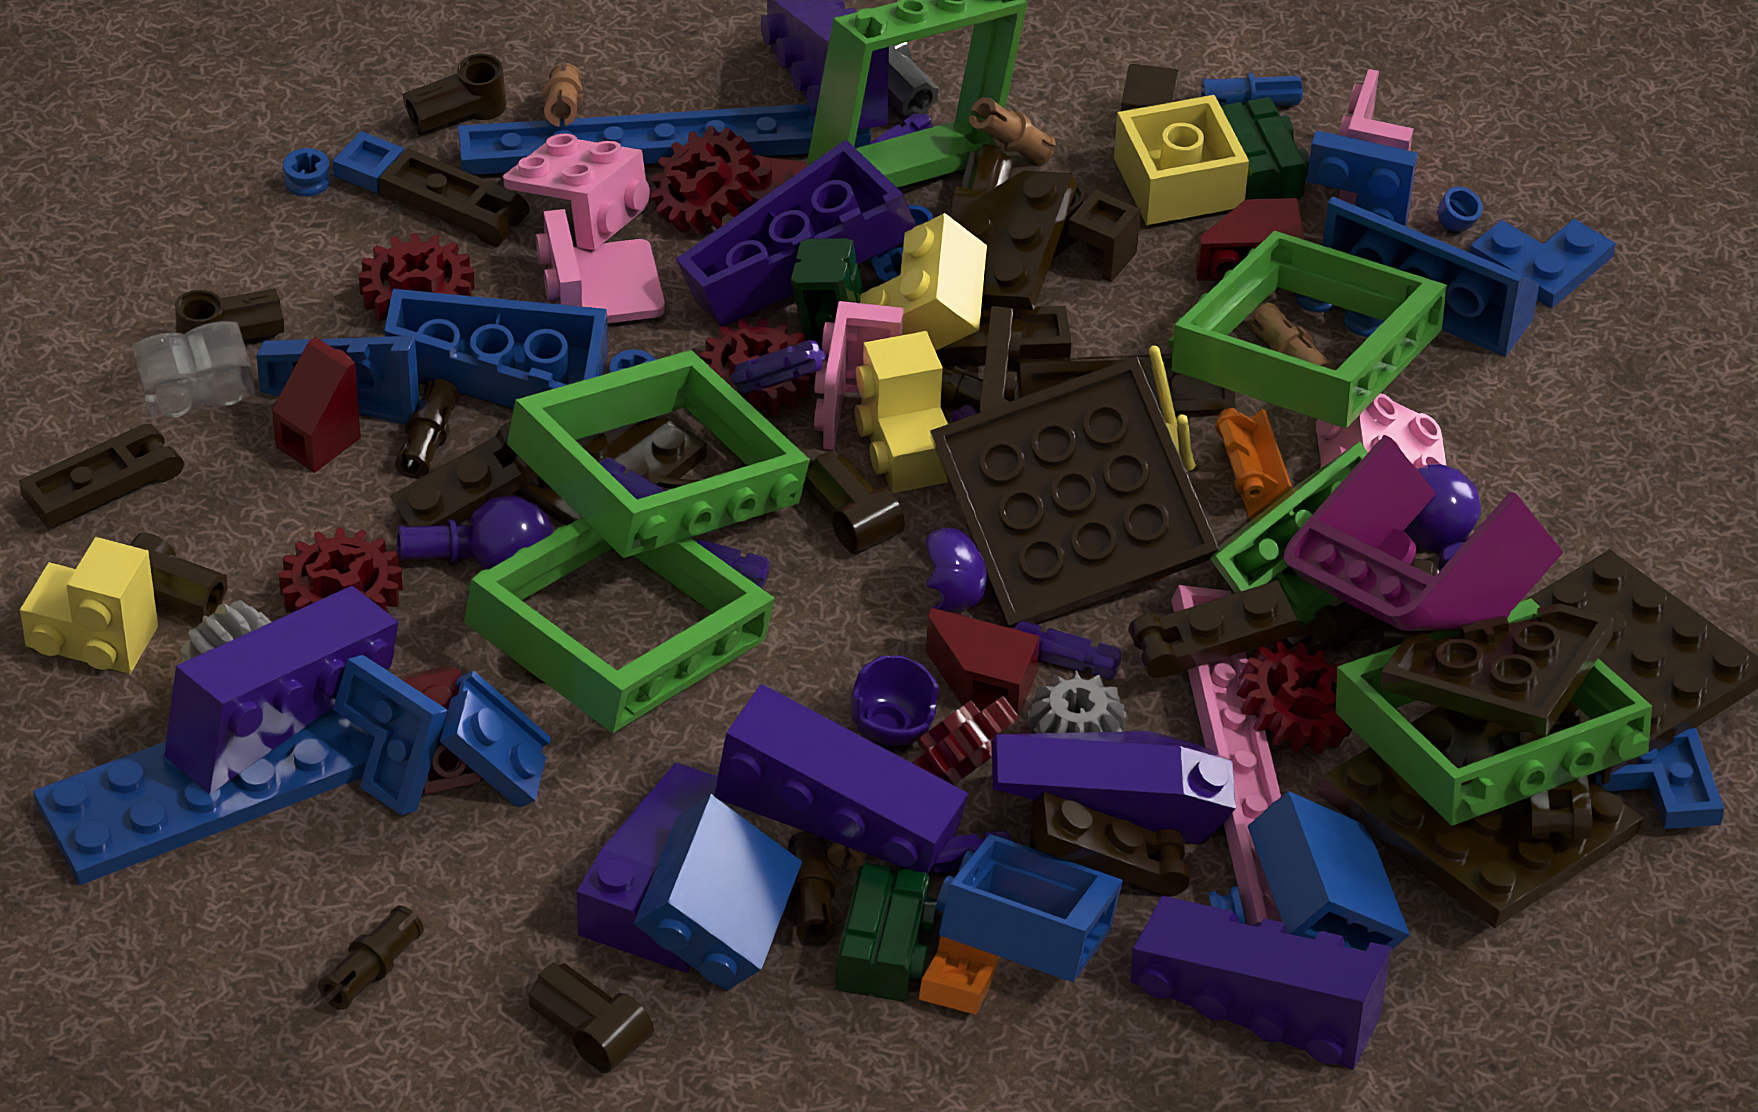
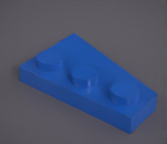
(383, 372)

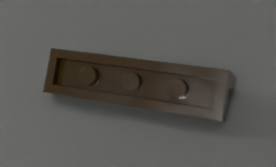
(1185, 391)

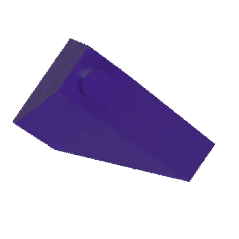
(1123, 774)
(624, 867)

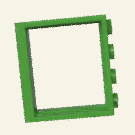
(986, 74)
(1404, 301)
(551, 421)
(606, 694)
(1613, 735)

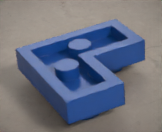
(1374, 171)
(1557, 264)
(404, 731)
(1678, 782)

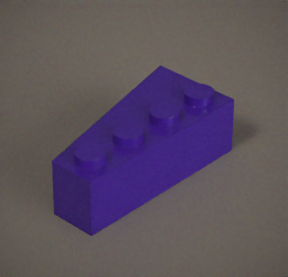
(801, 38)
(755, 253)
(269, 684)
(835, 783)
(1264, 978)

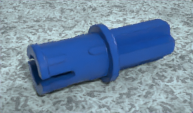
(1280, 89)

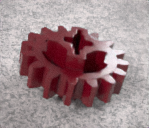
(705, 179)
(413, 268)
(749, 344)
(338, 564)
(1293, 697)
(963, 740)

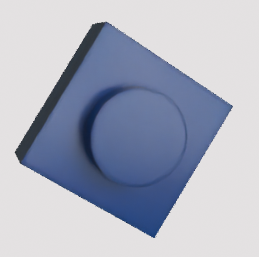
(365, 160)

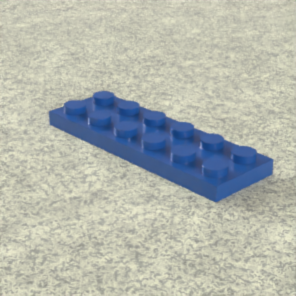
(152, 807)

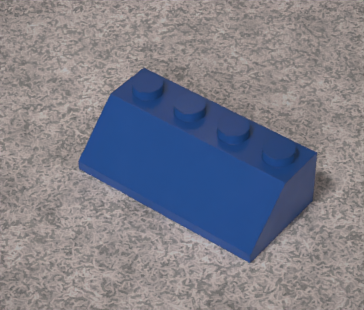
(1481, 298)

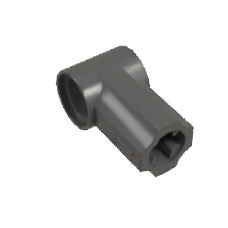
(908, 86)

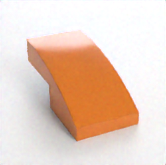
(958, 976)

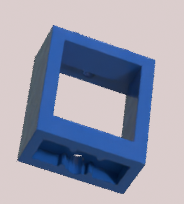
(1029, 907)

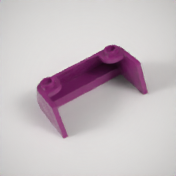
(1364, 557)

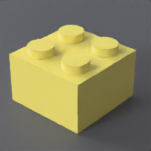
(1180, 159)

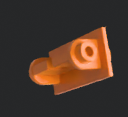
(1254, 458)

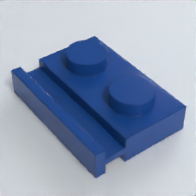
(495, 739)

